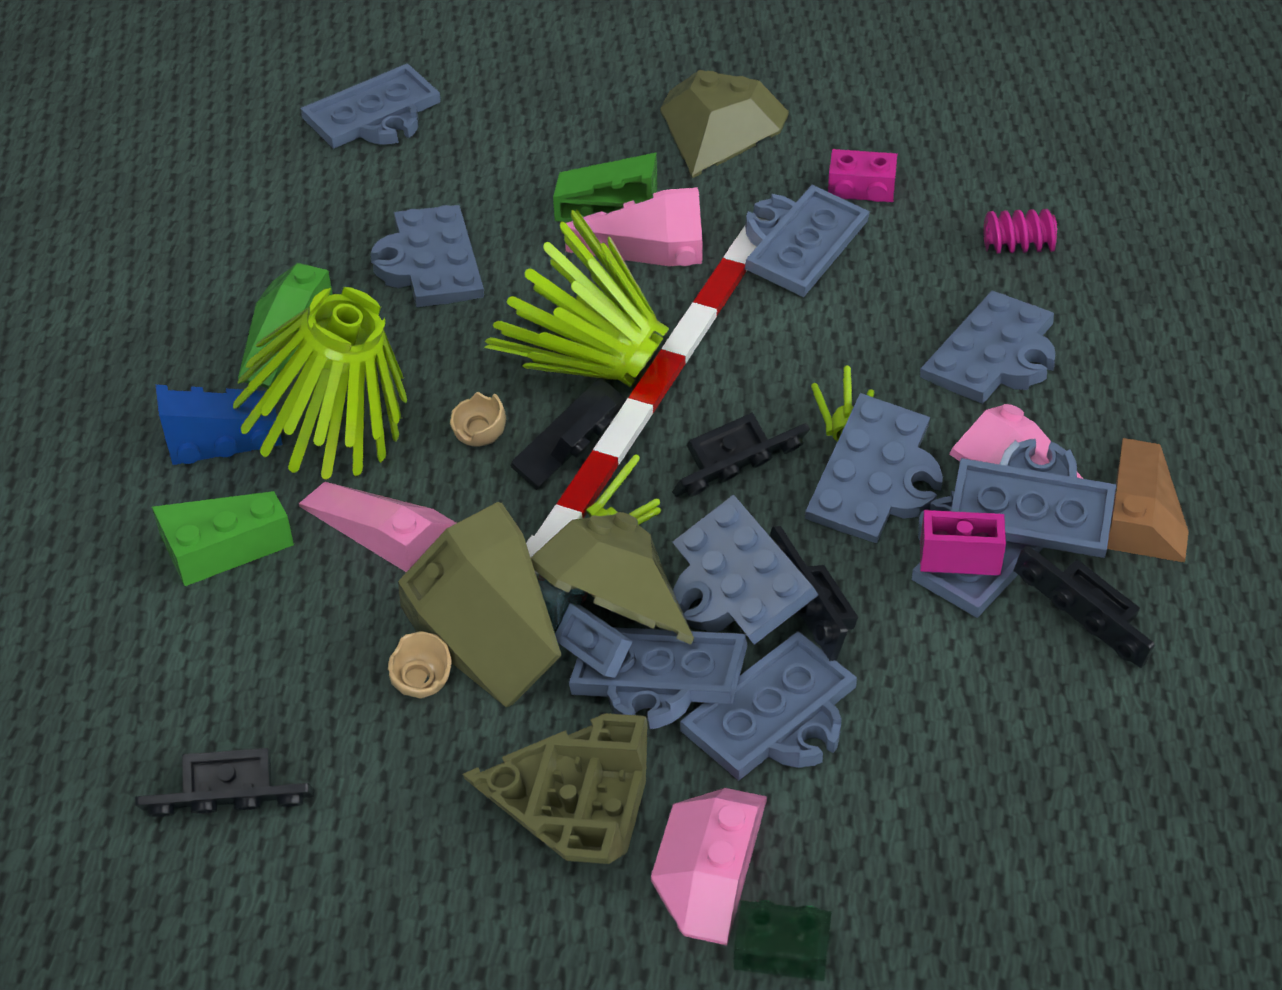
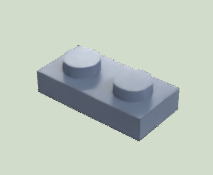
(592, 640)

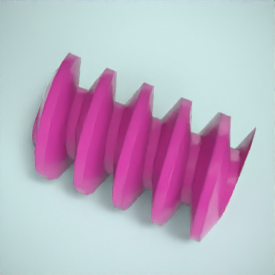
(1020, 230)

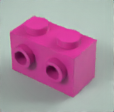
(862, 175)
(962, 542)

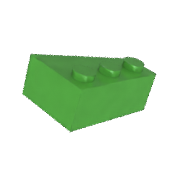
(605, 186)
(222, 533)

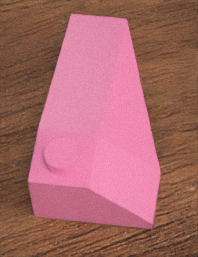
(652, 231)
(996, 432)
(381, 524)

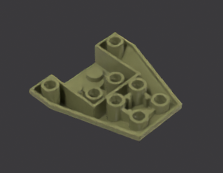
(484, 603)

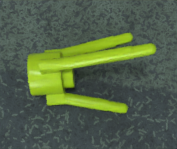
(837, 422)
(642, 513)

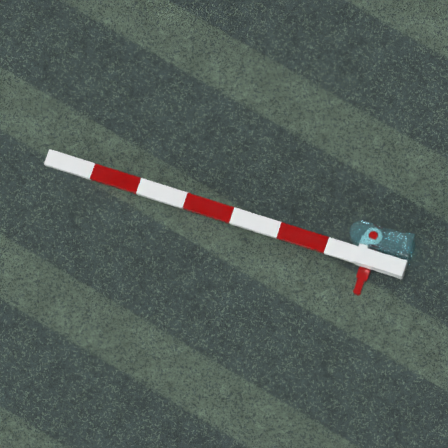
(635, 414)

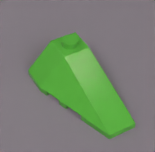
(279, 303)

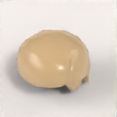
(478, 420)
(416, 658)

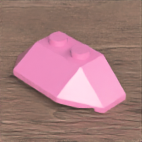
(707, 860)

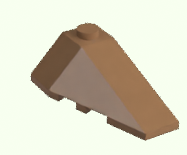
(1146, 506)

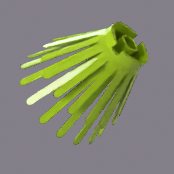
(612, 330)
(340, 343)

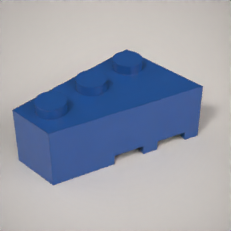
(207, 425)

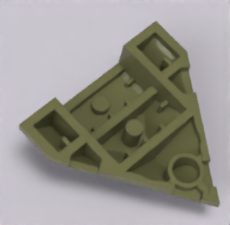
(720, 117)
(617, 567)
(575, 788)

